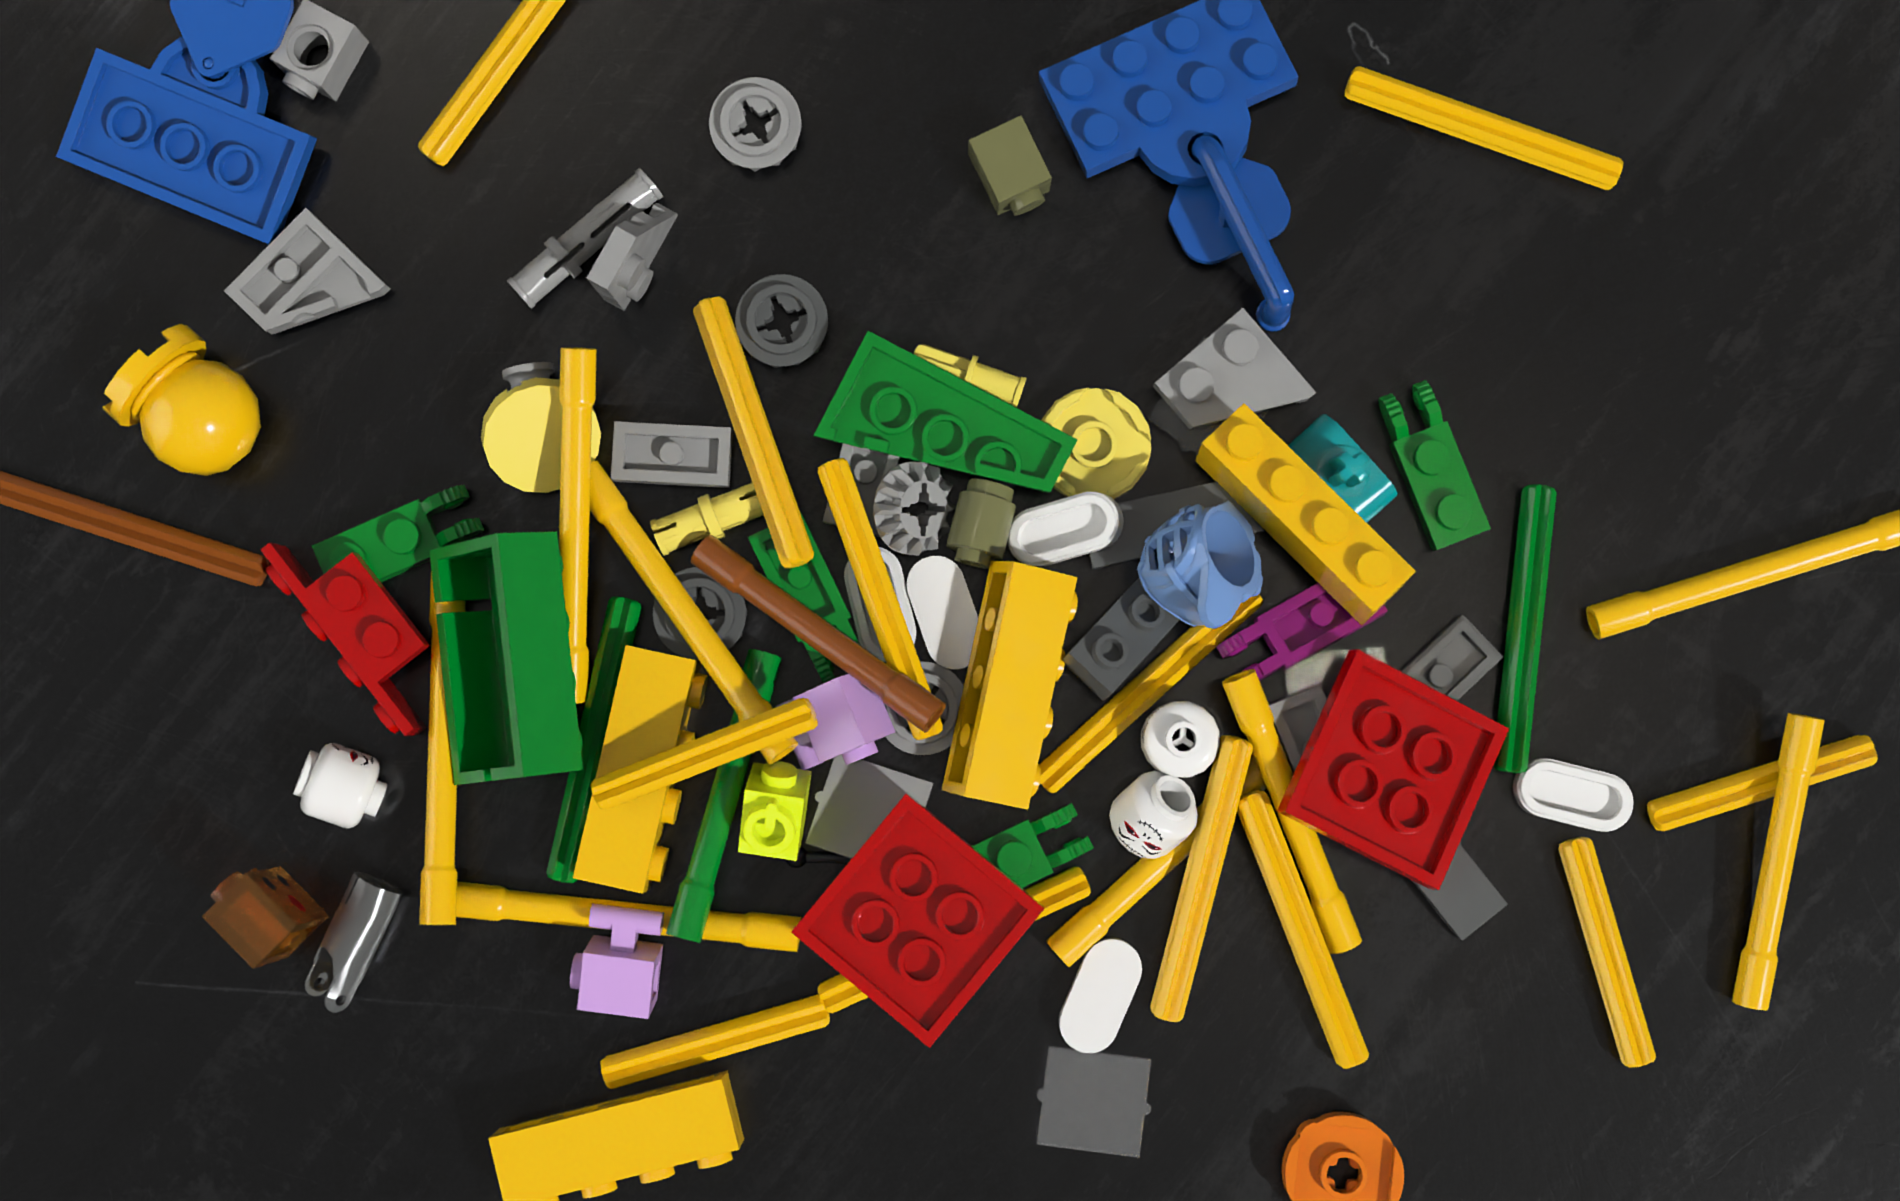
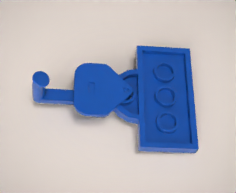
(1179, 88)
(191, 136)

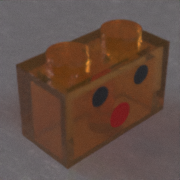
(263, 914)

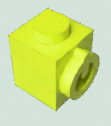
(774, 810)

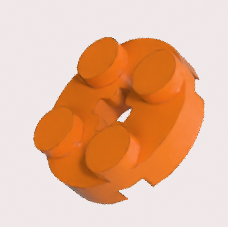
(1335, 1136)

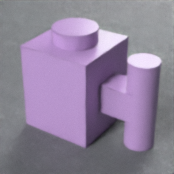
(848, 723)
(619, 971)

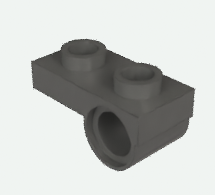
(1119, 641)

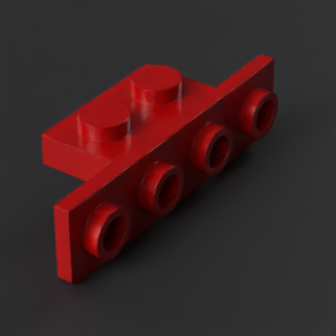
(362, 624)

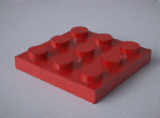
(1393, 769)
(918, 920)

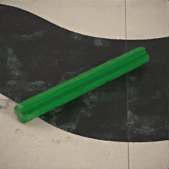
(1525, 625)
(617, 631)

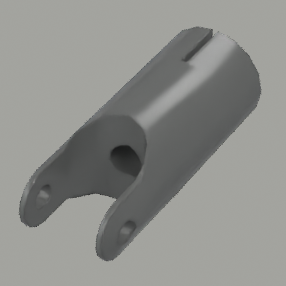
(352, 939)

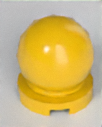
(189, 408)

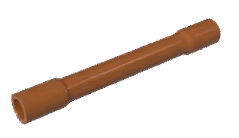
(893, 687)

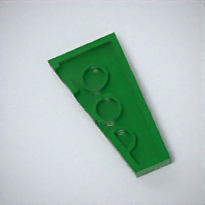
(932, 417)

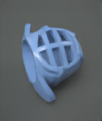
(1202, 564)

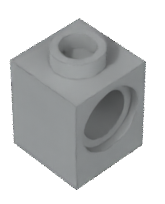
(316, 27)

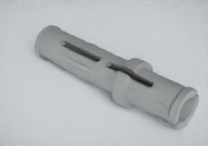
(583, 239)

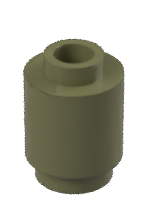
(981, 523)

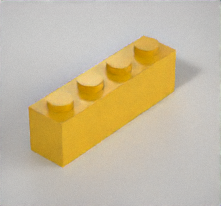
(1303, 514)
(1010, 684)
(645, 719)
(618, 1140)

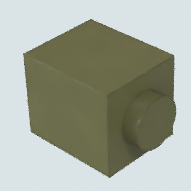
(1010, 167)

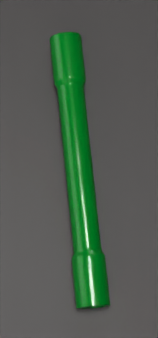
(697, 888)

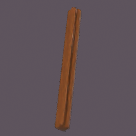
(132, 530)

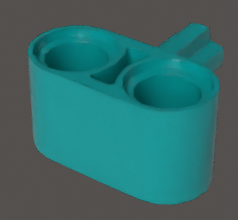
(1344, 467)

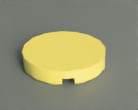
(525, 435)
(1110, 445)

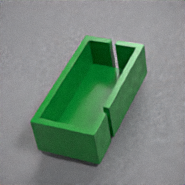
(507, 666)

